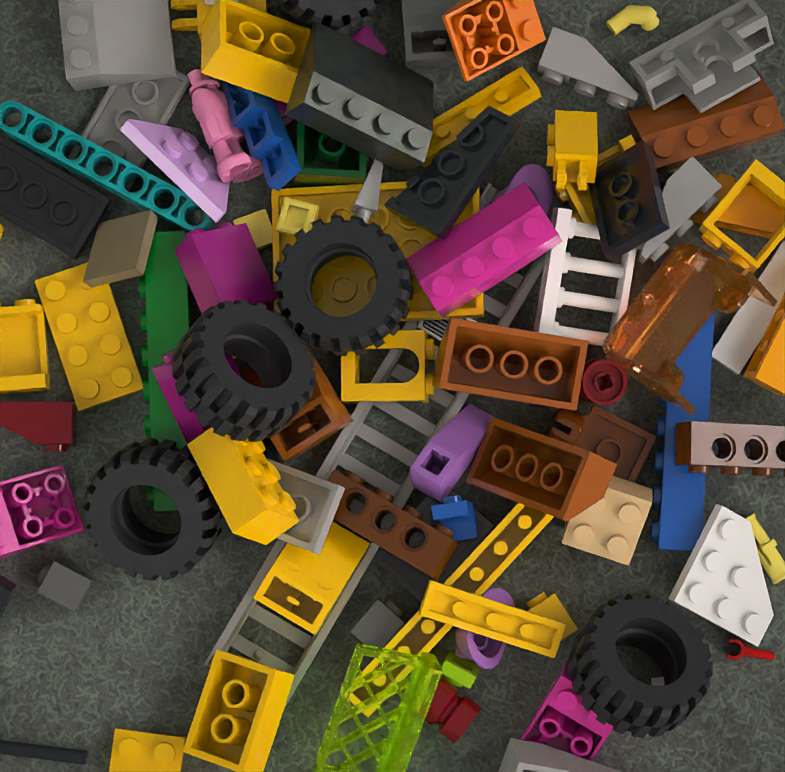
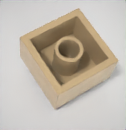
(613, 523)

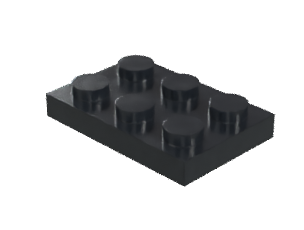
(628, 201)
(414, 579)

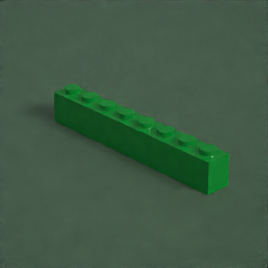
(166, 323)

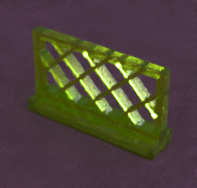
(407, 717)

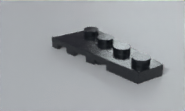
(449, 183)

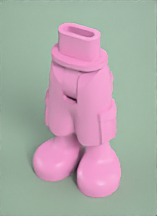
(220, 134)

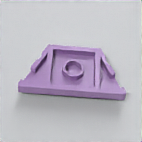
(183, 162)

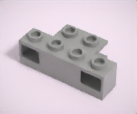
(706, 60)

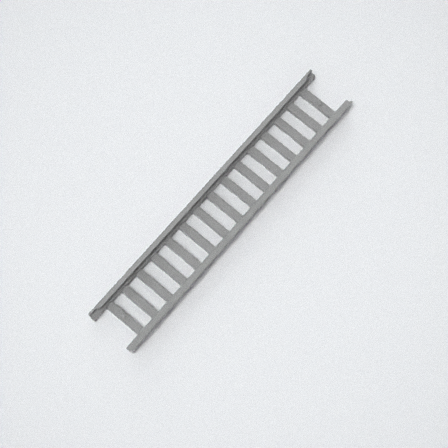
(401, 493)

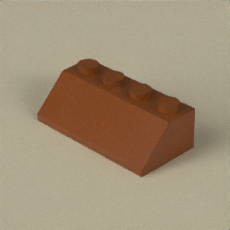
(679, 131)
(510, 364)
(539, 471)

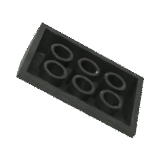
(363, 99)

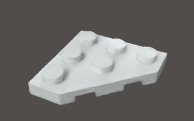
(726, 578)

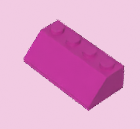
(483, 250)

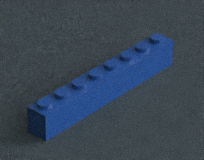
(679, 492)

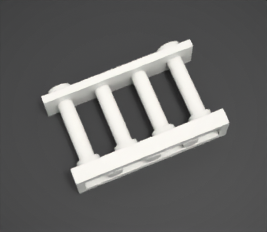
(559, 261)

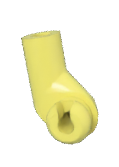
(633, 14)

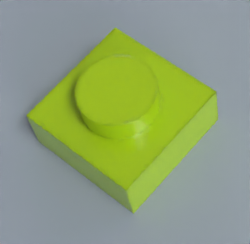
(459, 670)

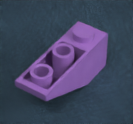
(450, 453)

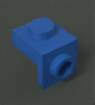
(457, 516)

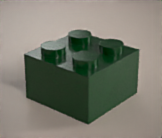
(326, 160)

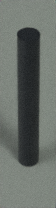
(43, 752)

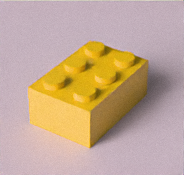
(252, 49)
(244, 486)
(238, 713)

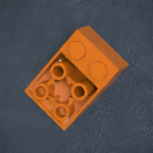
(491, 32)

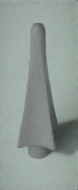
(368, 197)

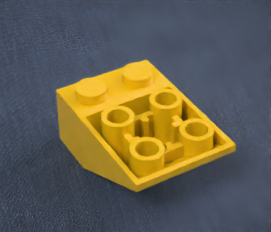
(309, 584)

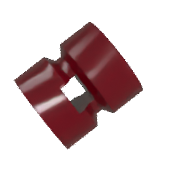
(602, 381)
(450, 711)

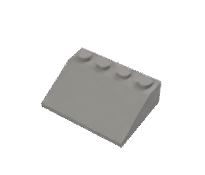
(116, 41)

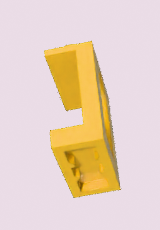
(415, 390)

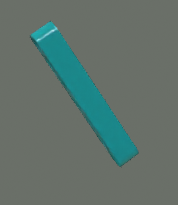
(91, 157)

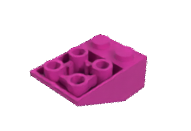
(36, 510)
(565, 722)

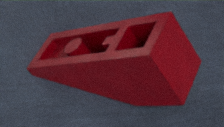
(42, 423)

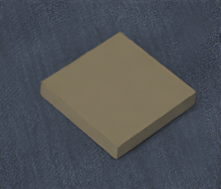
(120, 248)

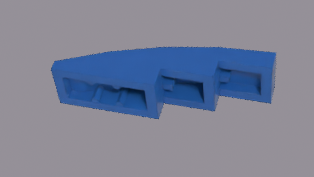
(264, 133)

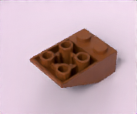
(315, 422)

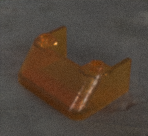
(673, 311)

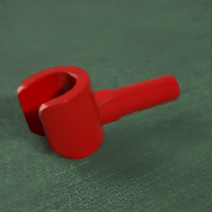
(750, 652)

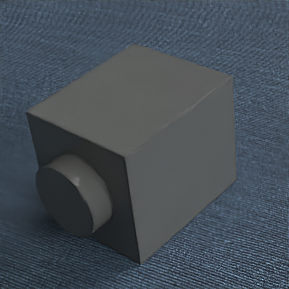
(64, 585)
(379, 624)

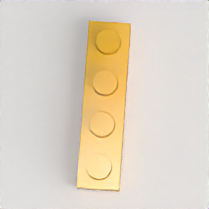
(505, 95)
(491, 619)

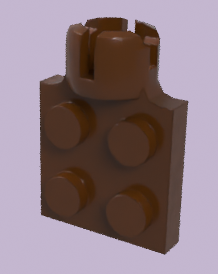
(605, 436)

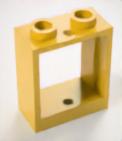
(769, 185)

